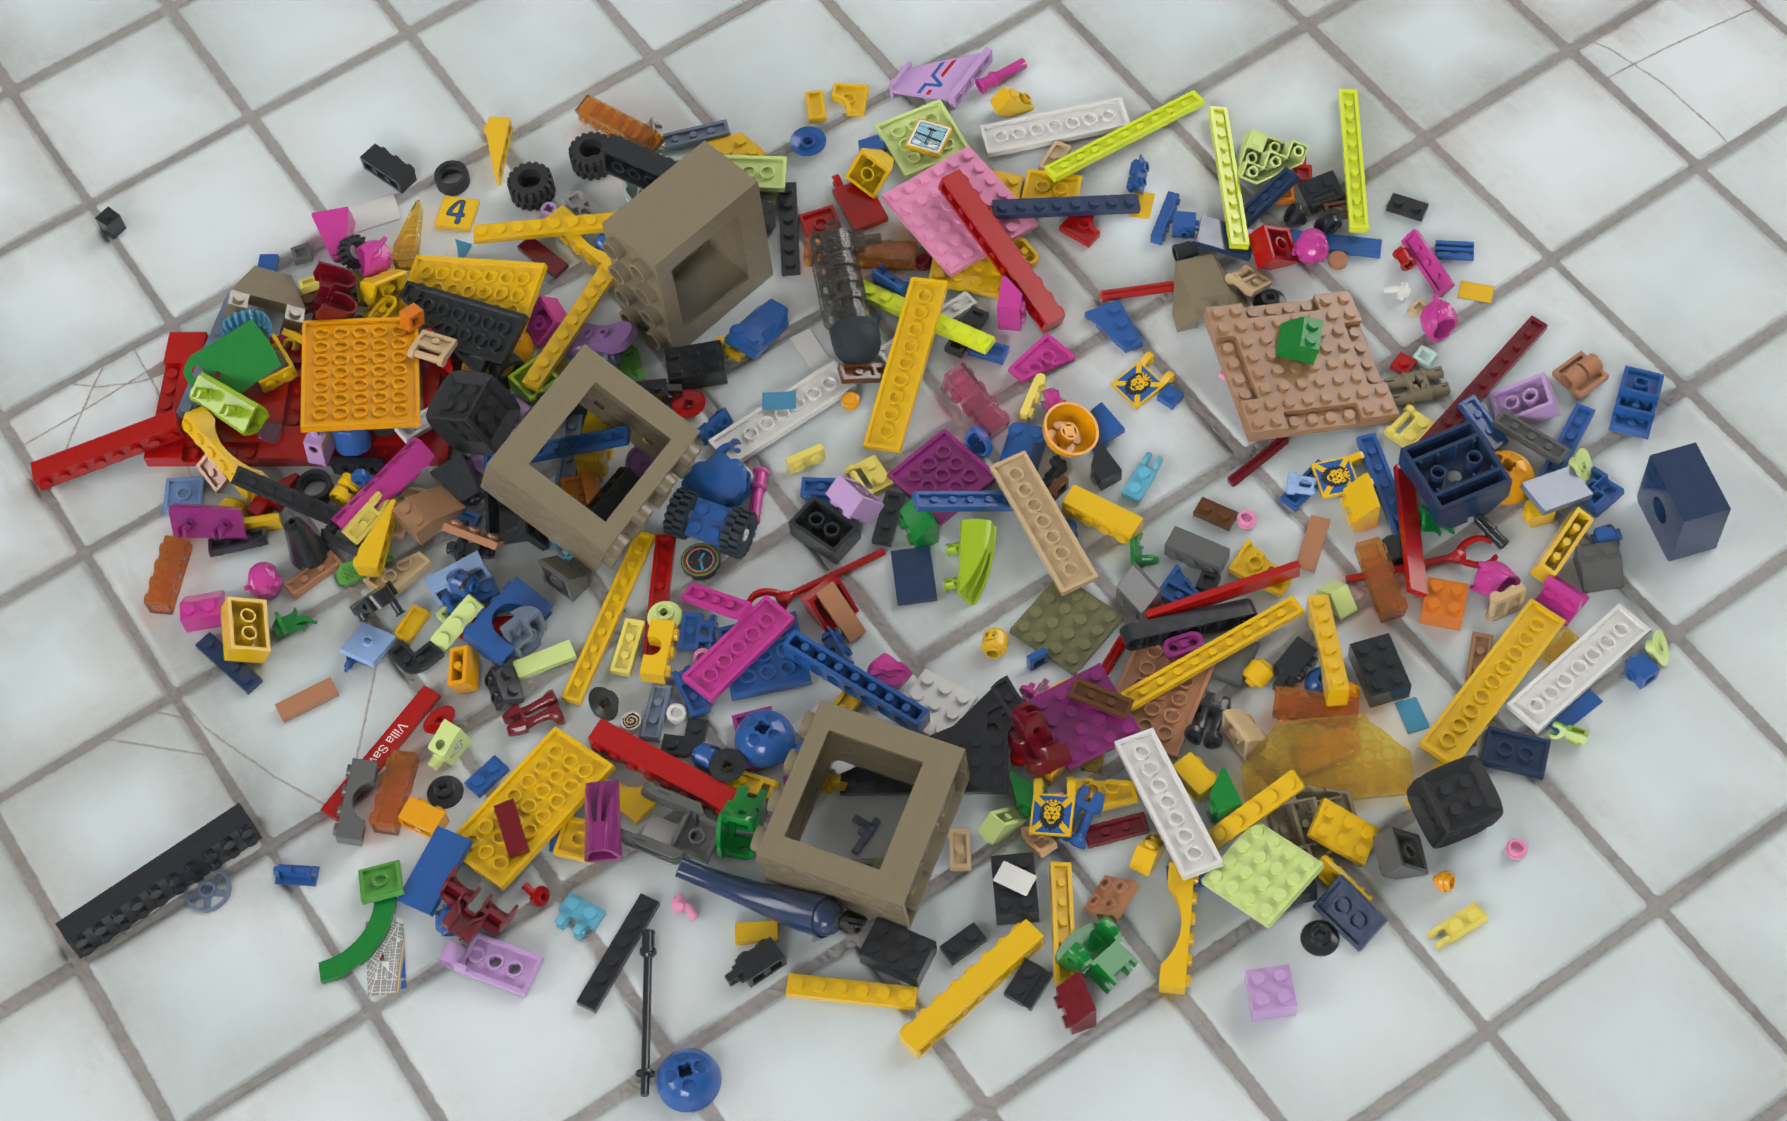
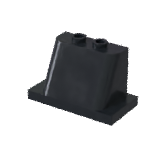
(510, 526)

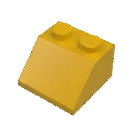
(383, 284)
(1360, 504)

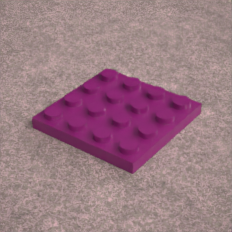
(942, 466)
(1080, 727)

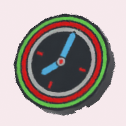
(700, 561)

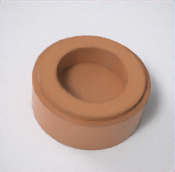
(1337, 260)

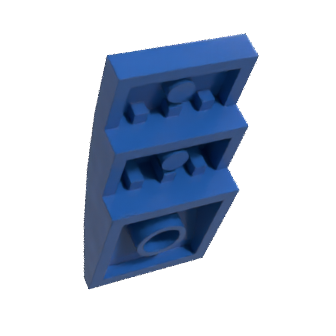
(1636, 402)

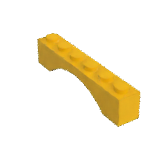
(579, 245)
(201, 427)
(1333, 671)
(1173, 970)

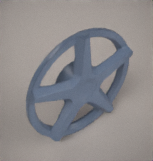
(207, 890)

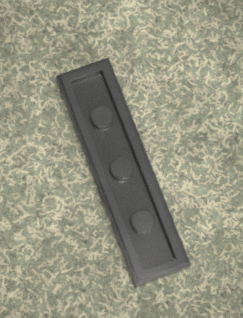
(1531, 437)

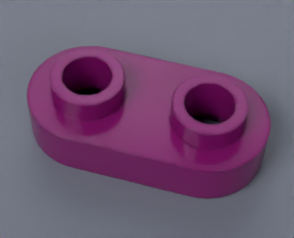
(1182, 644)

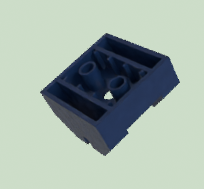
(1463, 450)

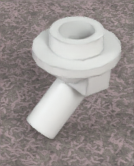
(1402, 290)

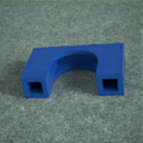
(481, 634)

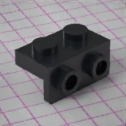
(504, 686)

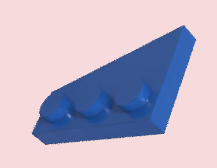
(1116, 324)

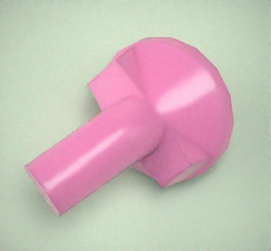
(680, 903)

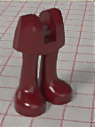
(520, 725)

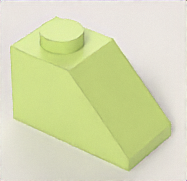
(1001, 824)

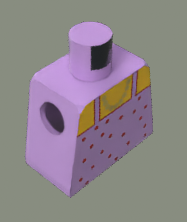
(319, 447)

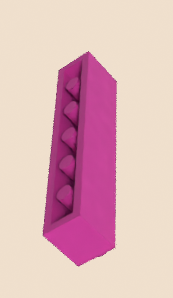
(389, 480)

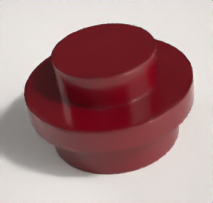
(923, 262)

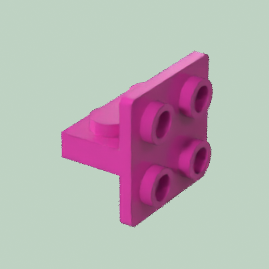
(1562, 598)

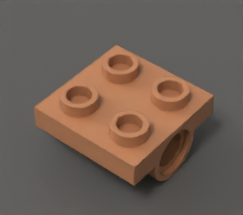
(1581, 374)
(1111, 897)

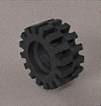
(344, 251)

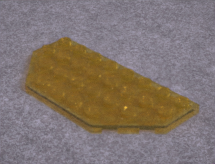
(1331, 754)

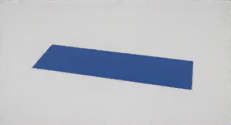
(1577, 710)

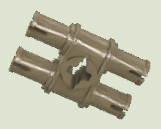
(1417, 386)

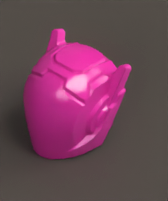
(1311, 246)
(374, 257)
(1438, 319)
(1493, 577)
(264, 581)
(889, 671)

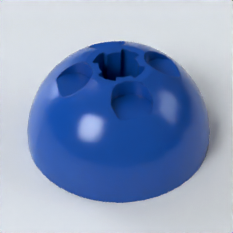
(765, 738)
(690, 1089)

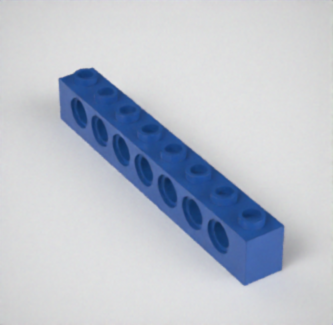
(856, 682)

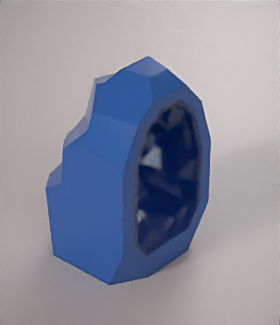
(979, 441)

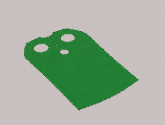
(239, 356)

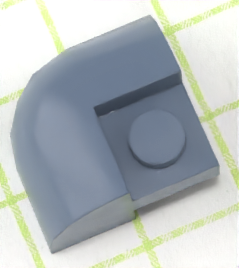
(524, 630)

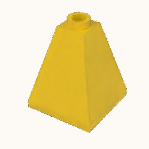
(870, 170)

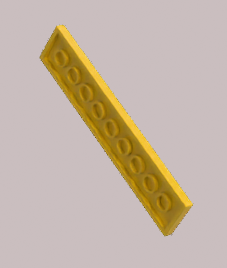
(905, 365)
(1492, 683)

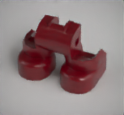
(332, 296)
(1034, 741)
(465, 922)

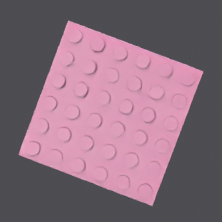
(934, 221)

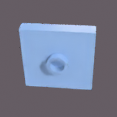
(368, 644)

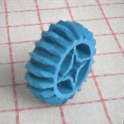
(238, 319)

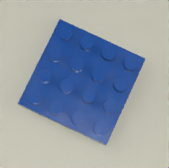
(770, 671)

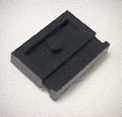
(1028, 984)

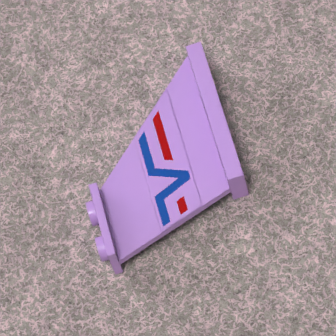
(943, 79)

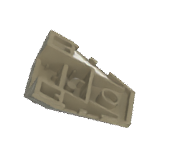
(1198, 285)
(1296, 815)

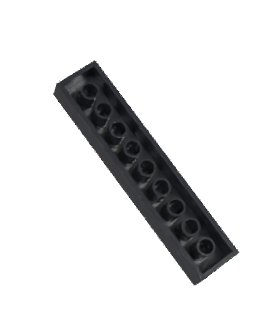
(643, 166)
(159, 881)

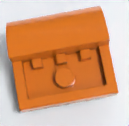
(582, 487)

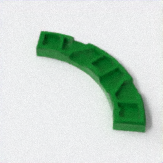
(364, 946)

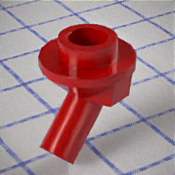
(538, 896)

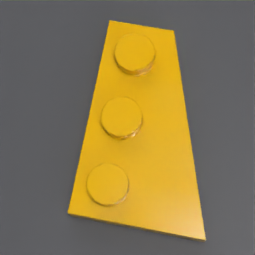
(1252, 561)
(1117, 792)

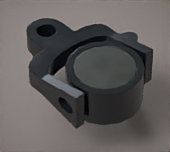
(376, 600)

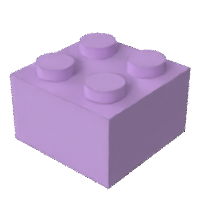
(854, 500)
(1270, 992)

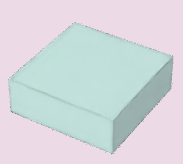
(1425, 357)

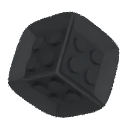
(473, 412)
(1454, 801)

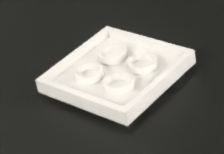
(944, 700)

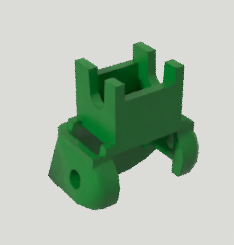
(742, 815)
(1097, 953)

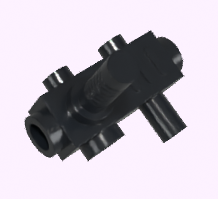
(461, 548)

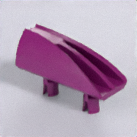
(207, 521)
(602, 822)

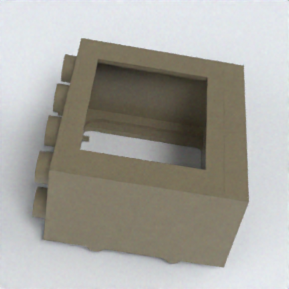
(688, 248)
(553, 510)
(938, 780)

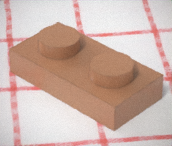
(211, 473)

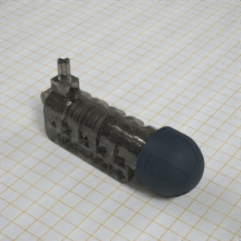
(853, 330)

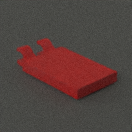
(857, 206)

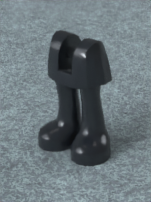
(1208, 708)

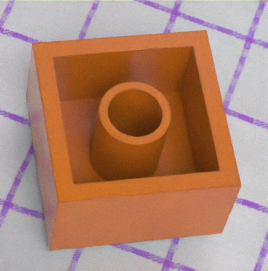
(1444, 603)

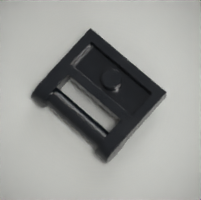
(1319, 186)

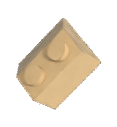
(1241, 731)

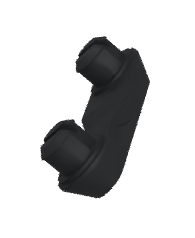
(1058, 468)
(329, 536)

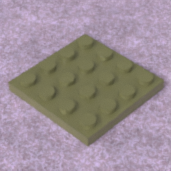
(1067, 626)

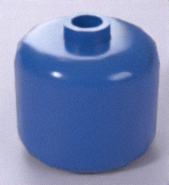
(353, 442)

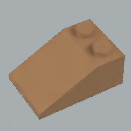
(426, 512)

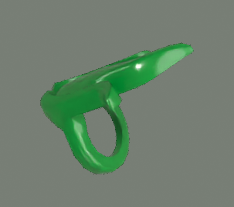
(1428, 524)
(1136, 553)
(290, 623)

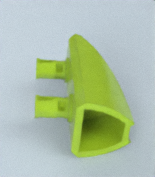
(228, 405)
(975, 558)

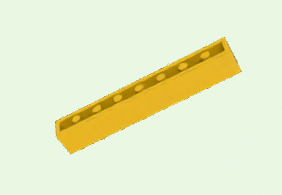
(971, 988)

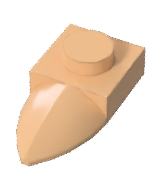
(1038, 844)

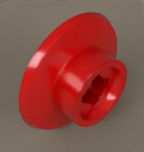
(690, 397)
(436, 717)

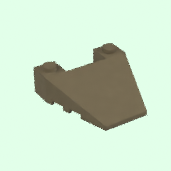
(268, 291)

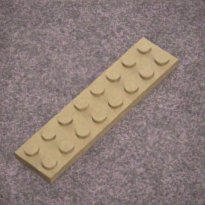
(1043, 523)

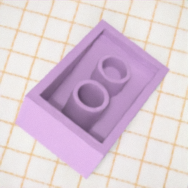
(1529, 399)

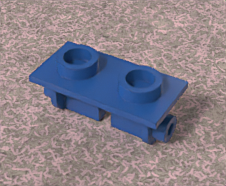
(1138, 174)
(715, 425)
(833, 640)
(296, 875)

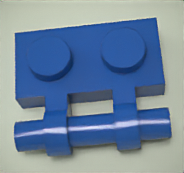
(691, 630)

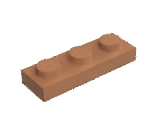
(473, 534)

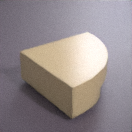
(1416, 308)

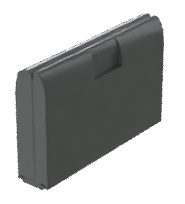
(1231, 669)

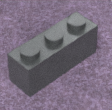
(1196, 551)

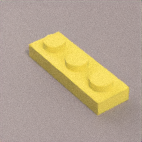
(627, 647)

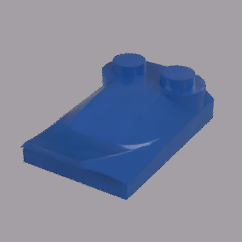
(759, 329)
(1027, 438)

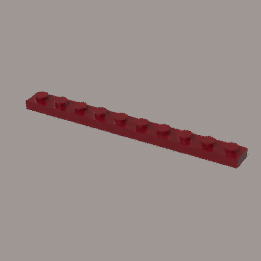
(1492, 373)

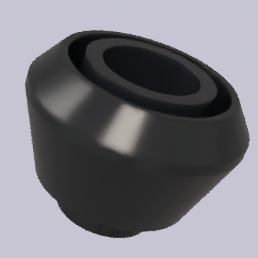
(1295, 215)

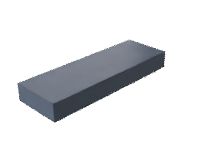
(656, 712)

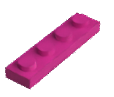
(1428, 263)
(717, 602)

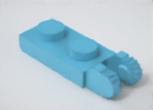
(1141, 479)

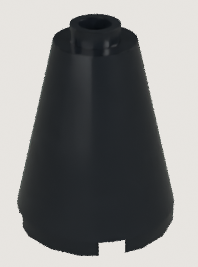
(304, 544)

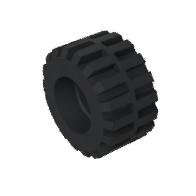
(579, 154)
(529, 175)

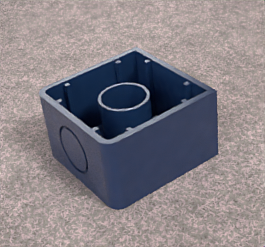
(1682, 502)

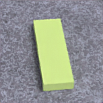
(544, 660)

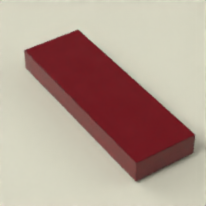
(541, 254)
(511, 829)
(1117, 830)

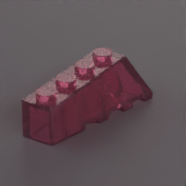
(975, 399)

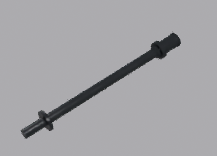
(647, 951)

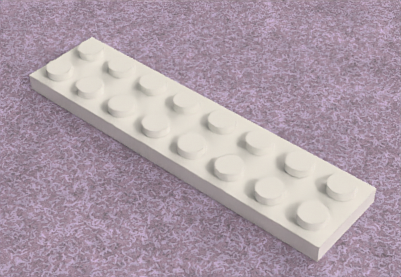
(1060, 125)
(767, 426)
(1578, 668)
(1168, 804)

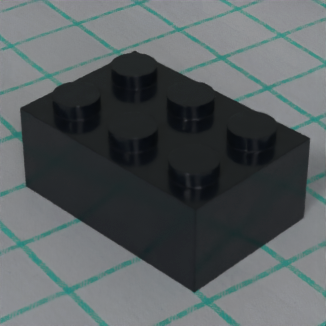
(696, 365)
(824, 530)
(1379, 670)
(1010, 905)
(897, 952)

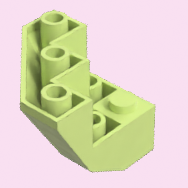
(1264, 156)

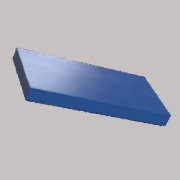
(433, 867)

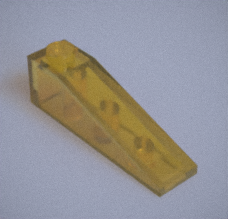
(408, 241)

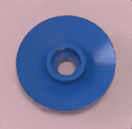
(808, 141)

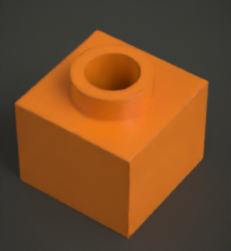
(411, 317)

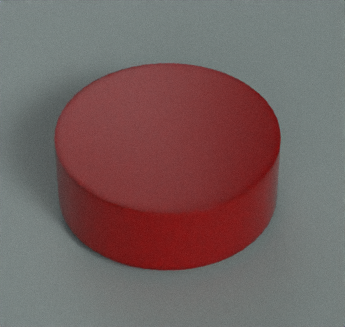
(1016, 759)

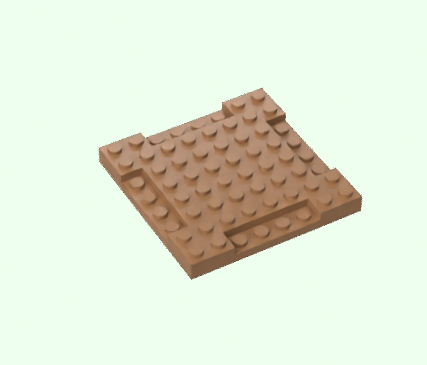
(1290, 396)

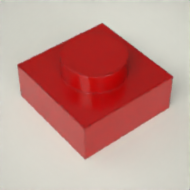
(1403, 363)

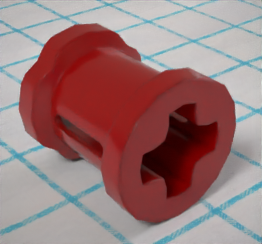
(1404, 258)

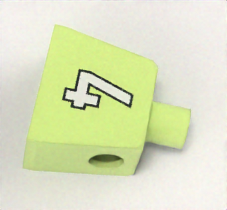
(447, 745)

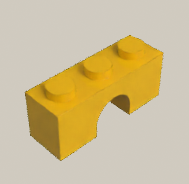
(657, 667)

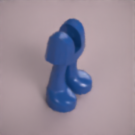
(1091, 809)

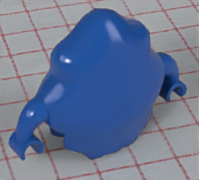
(720, 478)

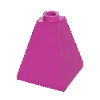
(333, 227)

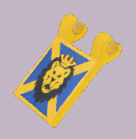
(1140, 383)
(1336, 474)
(1052, 812)

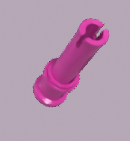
(994, 78)
(758, 489)

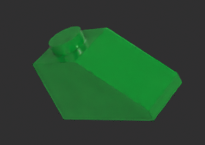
(1023, 793)

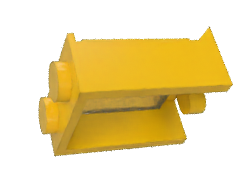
(283, 373)

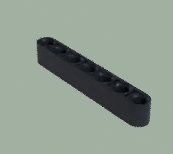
(1202, 620)

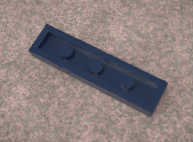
(1269, 195)
(237, 671)

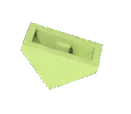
(1340, 598)

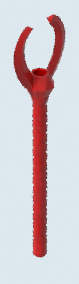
(1456, 556)
(785, 597)

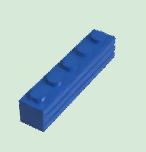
(1165, 218)

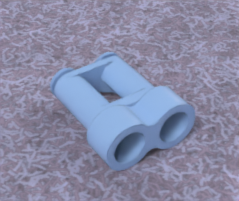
(1293, 484)

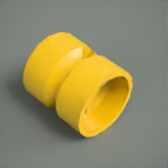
(344, 491)

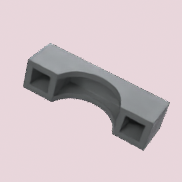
(361, 777)

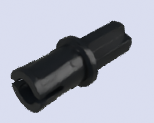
(1491, 531)

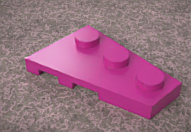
(1041, 358)

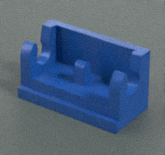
(889, 281)

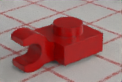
(1303, 171)

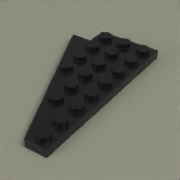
(481, 329)
(985, 757)

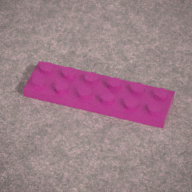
(738, 649)

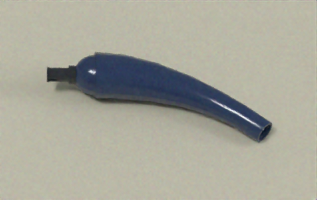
(794, 908)

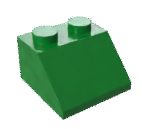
(1300, 339)
(920, 526)
(1222, 798)

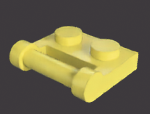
(1413, 431)
(873, 472)

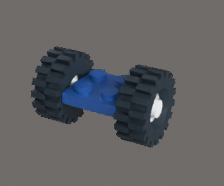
(709, 522)

